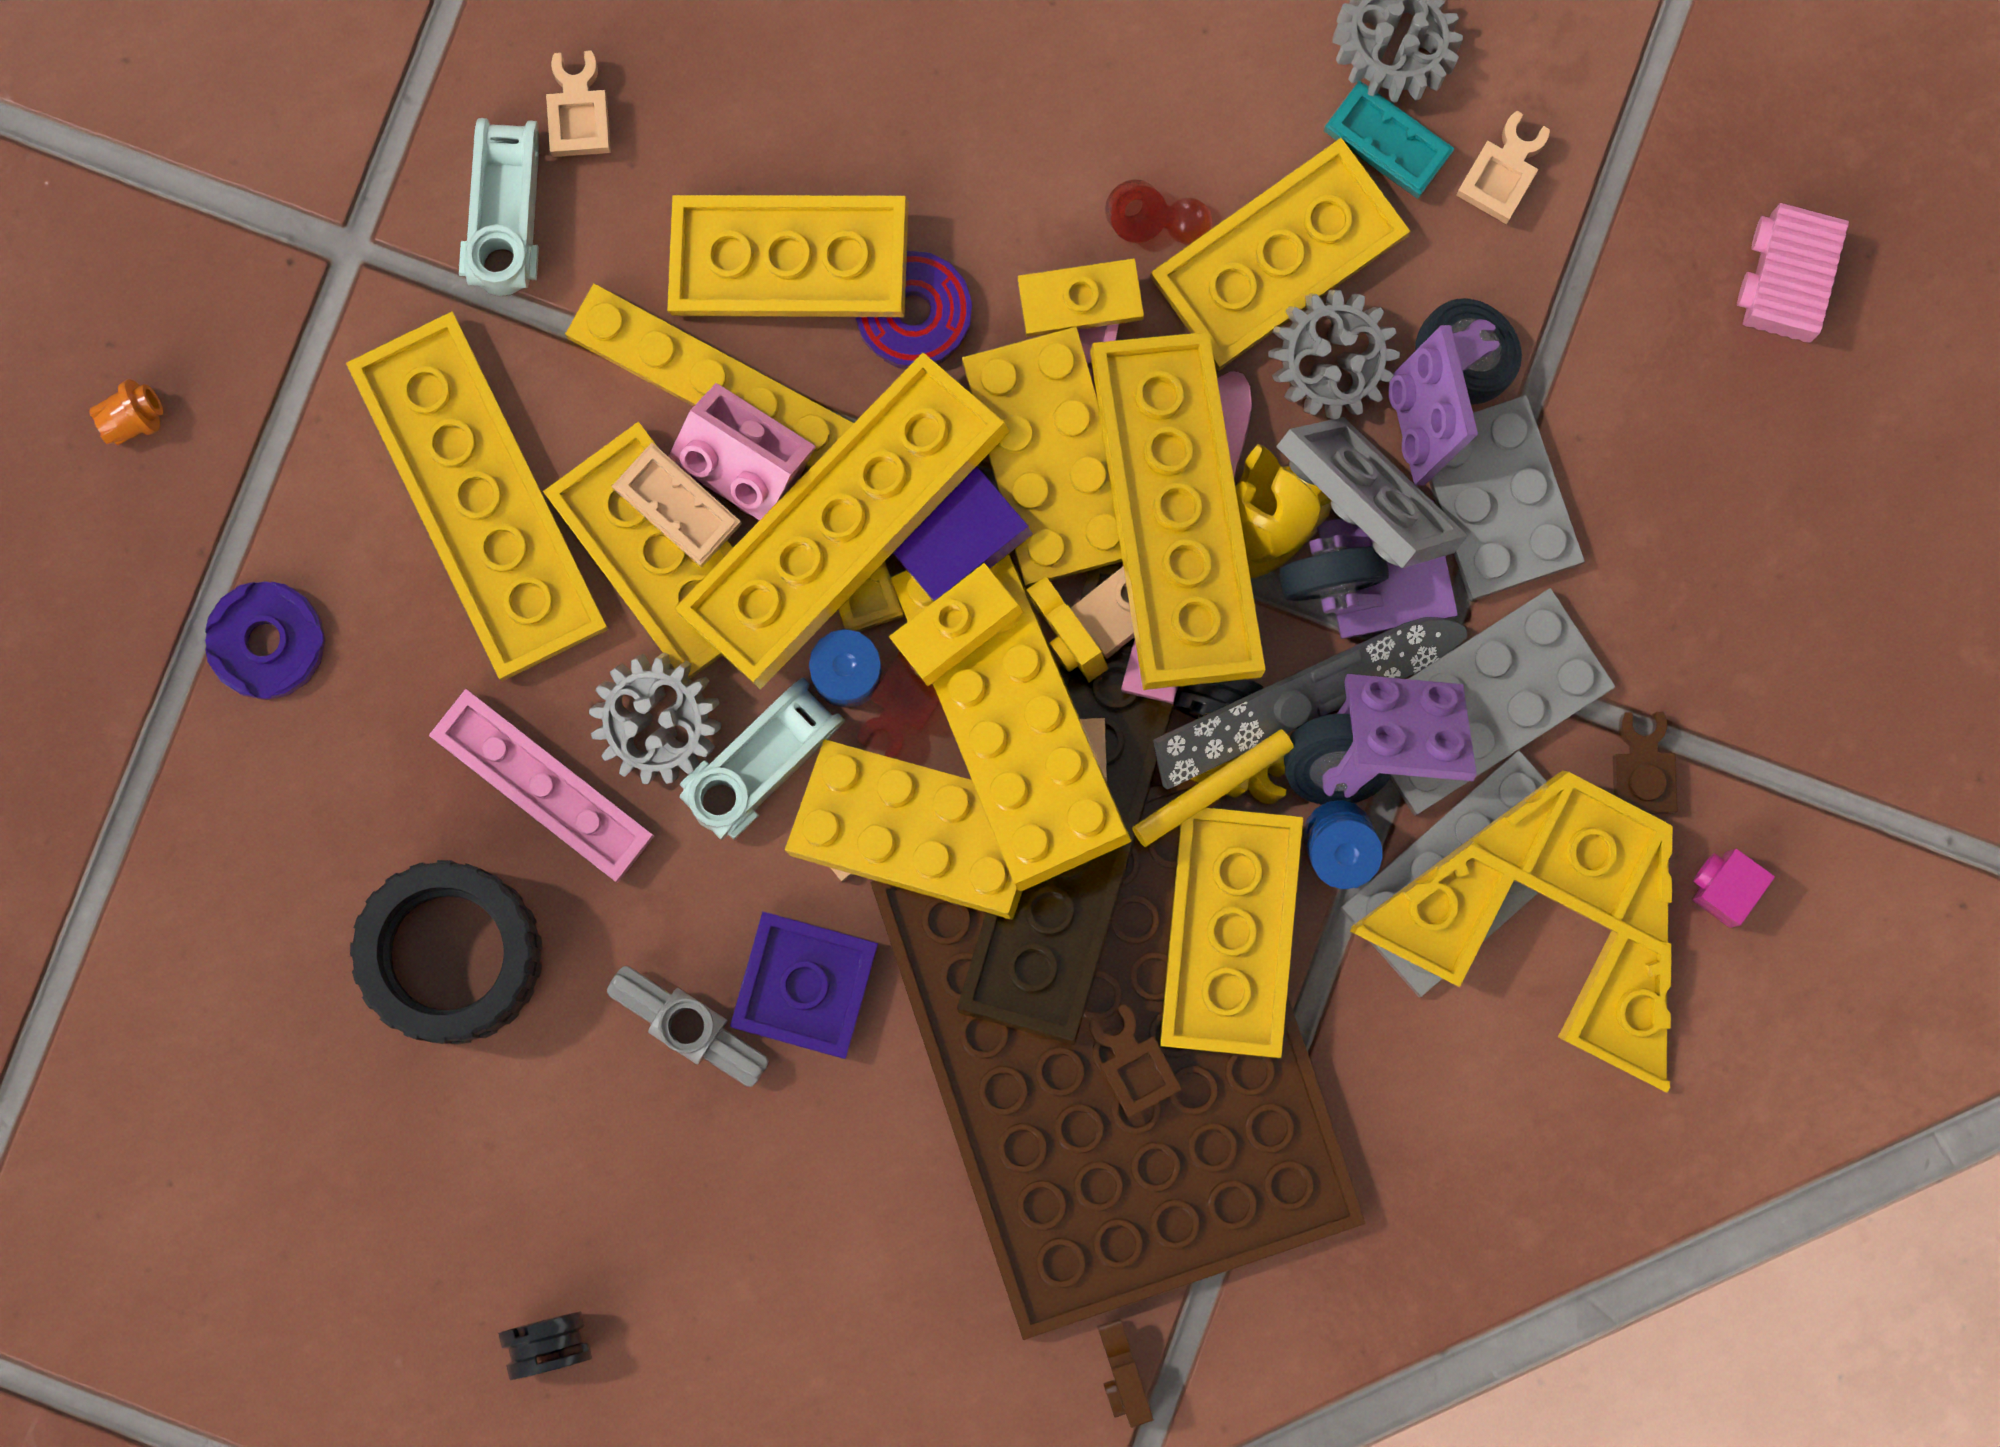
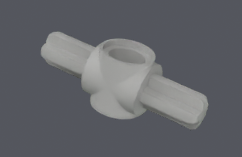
(661, 1007)

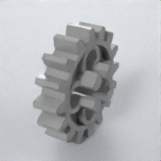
(1410, 68)
(1346, 323)
(645, 686)

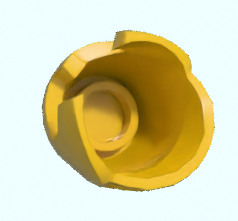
(1276, 511)

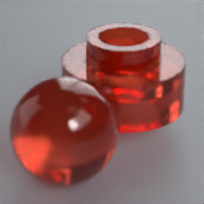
(1184, 219)

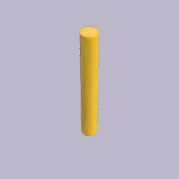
(1213, 788)

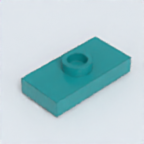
(1389, 140)

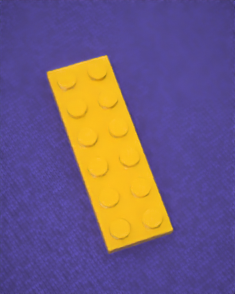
(477, 496)
(1176, 511)
(842, 520)
(1025, 744)

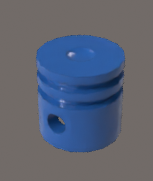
(845, 668)
(1342, 844)

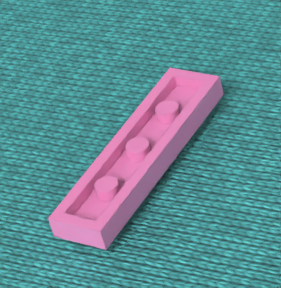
(541, 785)

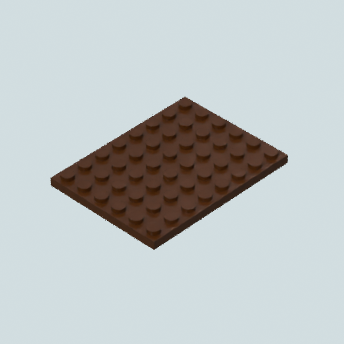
(1070, 1188)

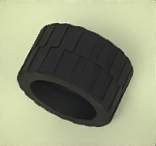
(374, 943)

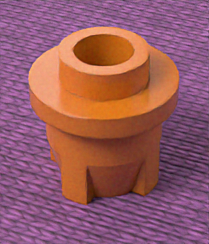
(127, 413)

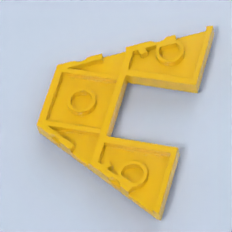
(1585, 855)

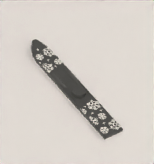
(1300, 697)

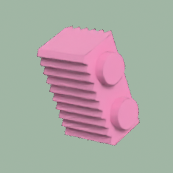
(1793, 272)

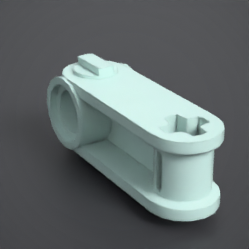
(502, 206)
(761, 759)

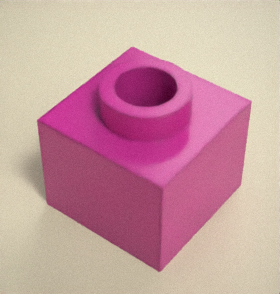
(1730, 886)

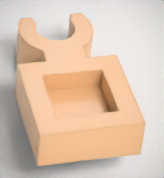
(577, 116)
(1502, 175)

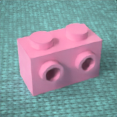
(740, 452)

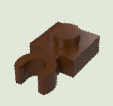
(1645, 775)
(1138, 1071)
(1126, 1390)

